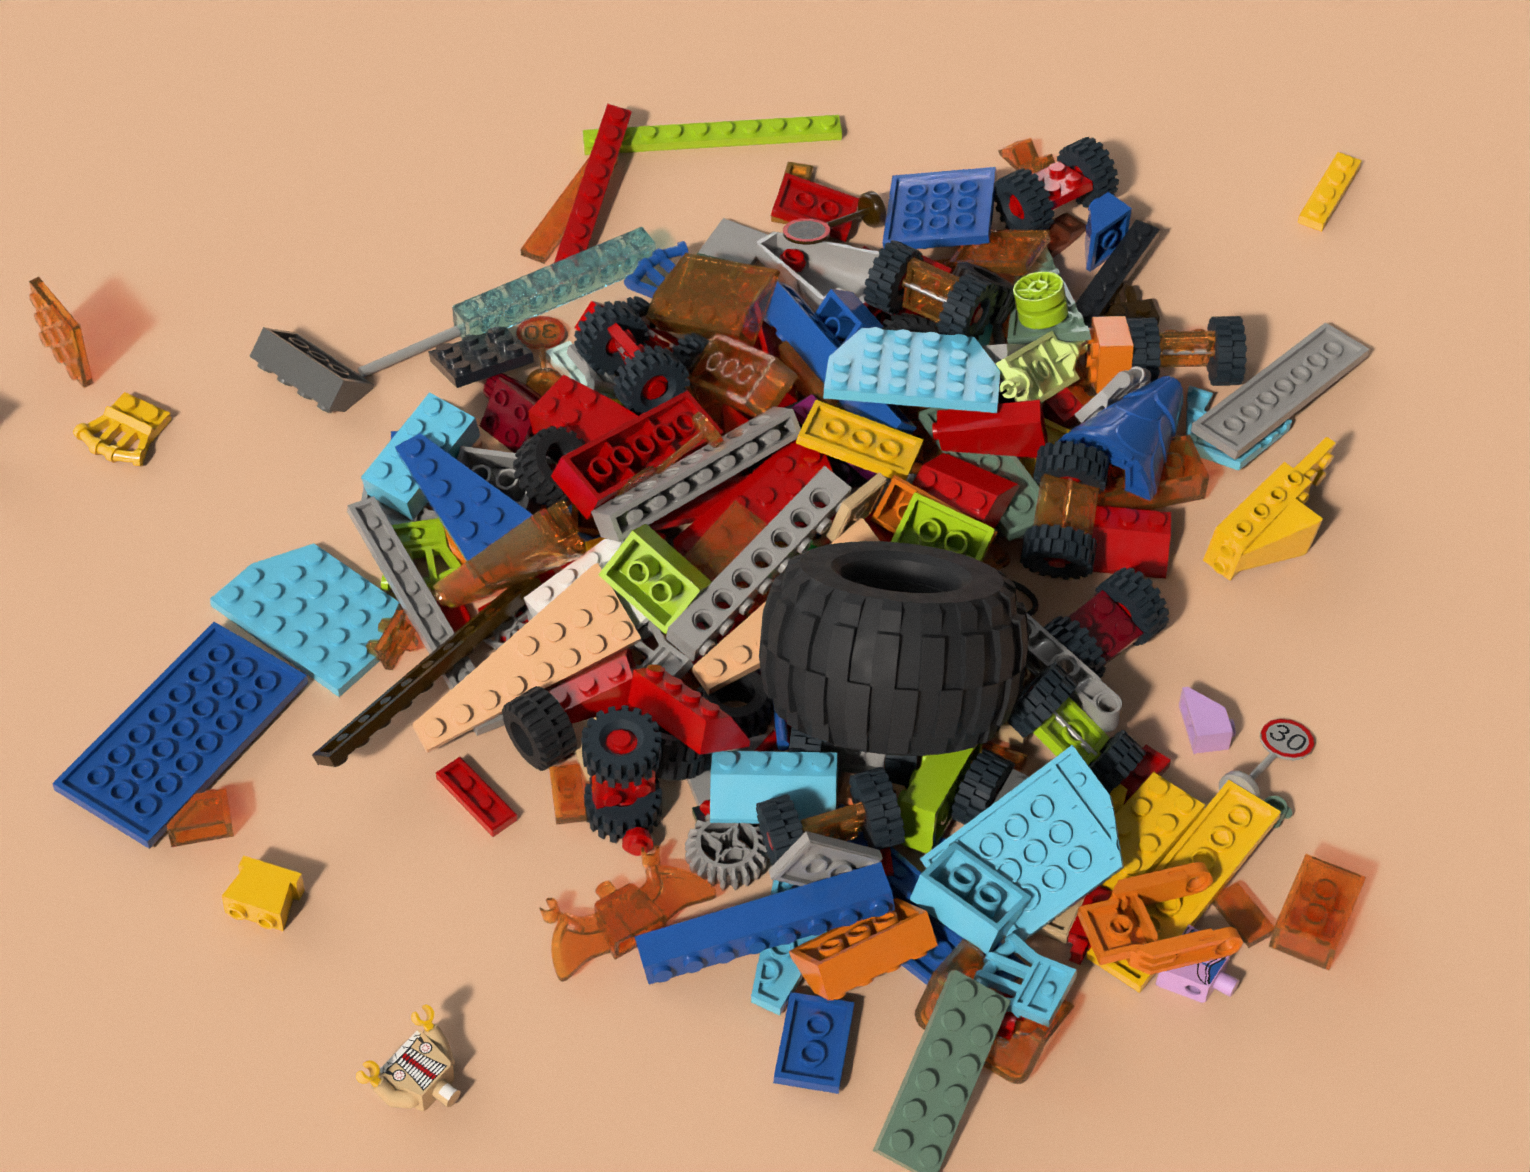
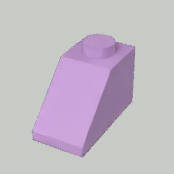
(1205, 722)

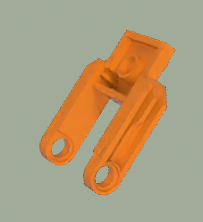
(1124, 929)

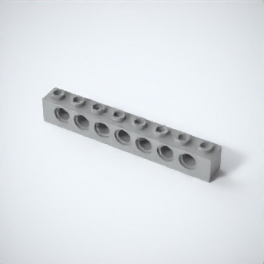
(696, 473)
(693, 641)

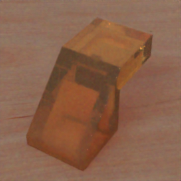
(1024, 155)

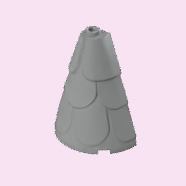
(826, 267)

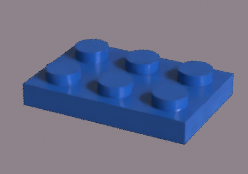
(814, 1043)

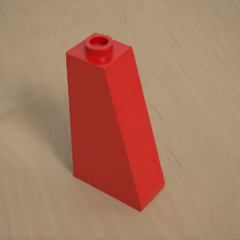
(1013, 431)

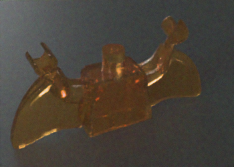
(622, 914)

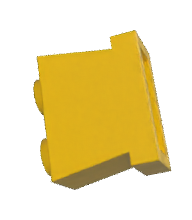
(263, 893)

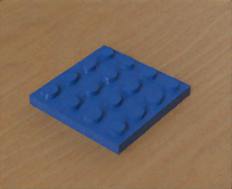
(941, 208)

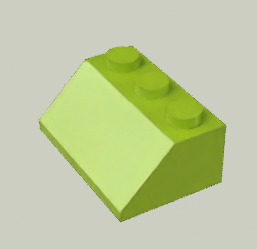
(942, 528)

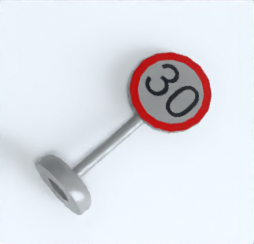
(1282, 740)

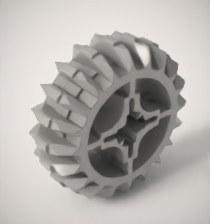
(735, 863)

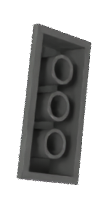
(309, 370)

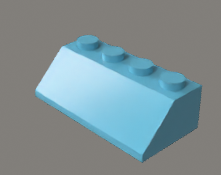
(752, 777)

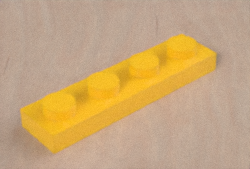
(1329, 191)

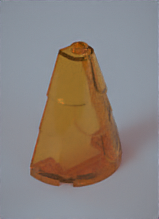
(528, 550)

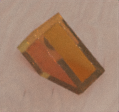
(202, 819)

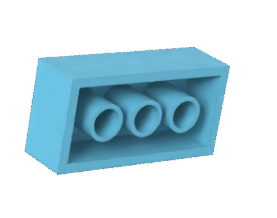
(442, 424)

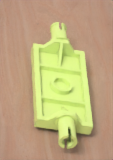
(1040, 368)

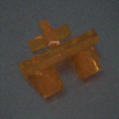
(396, 639)

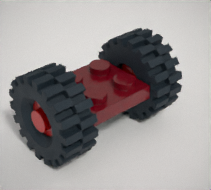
(1118, 615)

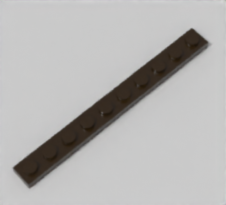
(422, 676)

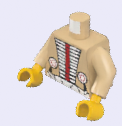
(417, 1071)

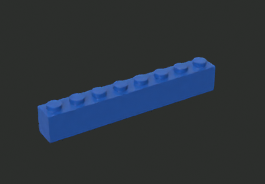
(815, 344)
(765, 923)

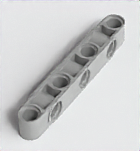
(1091, 693)

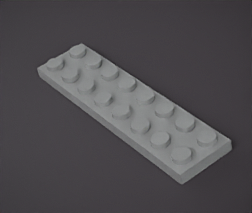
(1279, 391)

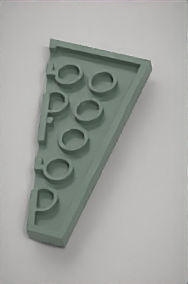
(1069, 330)

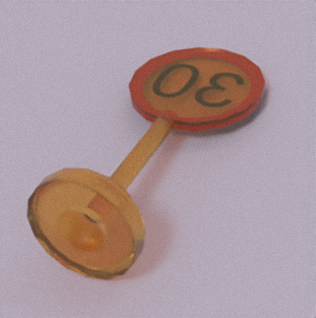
(540, 334)
(705, 431)

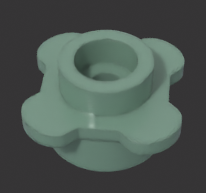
(1280, 804)

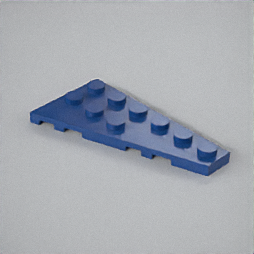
(462, 500)

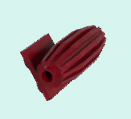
(507, 410)

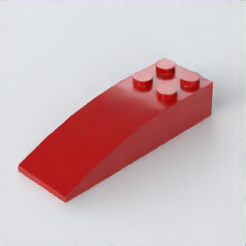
(578, 410)
(604, 465)

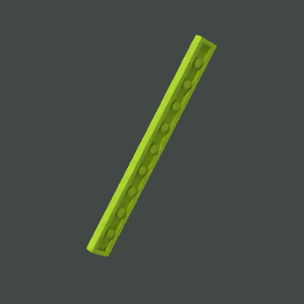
(725, 134)

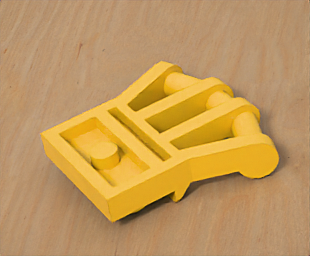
(131, 416)

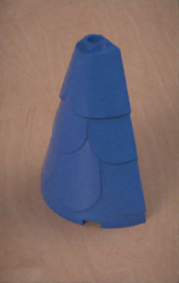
(1136, 433)

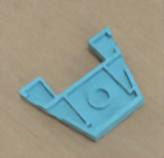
(1196, 406)

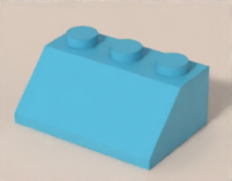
(969, 897)

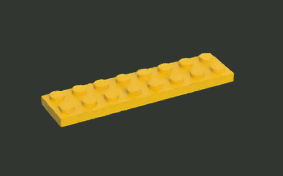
(1223, 841)

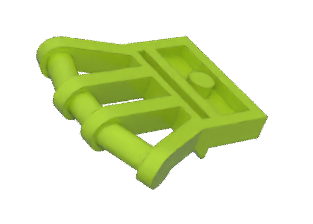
(426, 540)

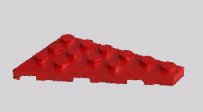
(763, 491)

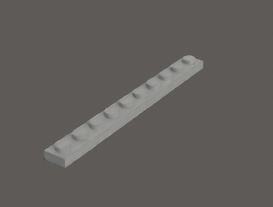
(410, 589)

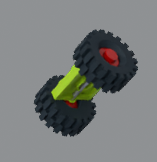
(1062, 723)

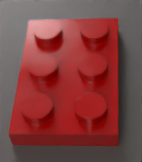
(807, 199)

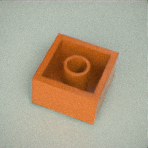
(1109, 350)

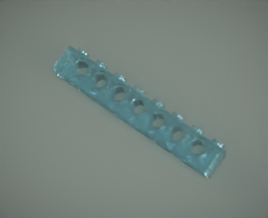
(554, 284)

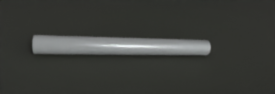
(409, 351)

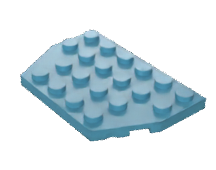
(913, 371)
(310, 613)
(1047, 838)

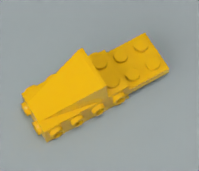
(1272, 519)

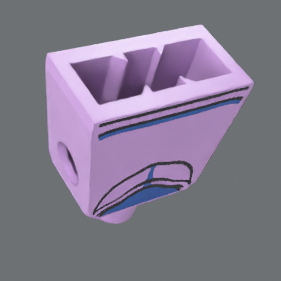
(1199, 979)

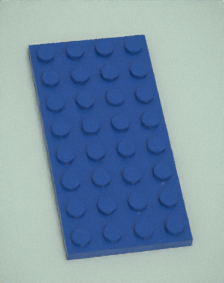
(180, 734)

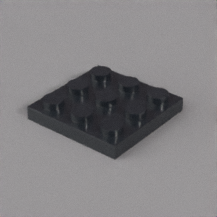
(480, 356)

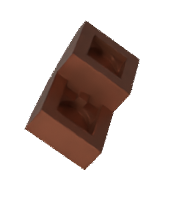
(1064, 232)

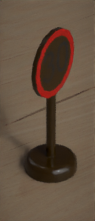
(814, 231)

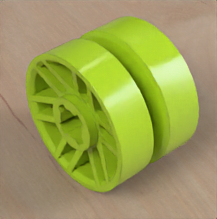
(1040, 300)

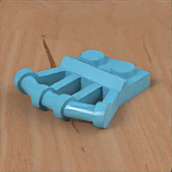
(1043, 984)

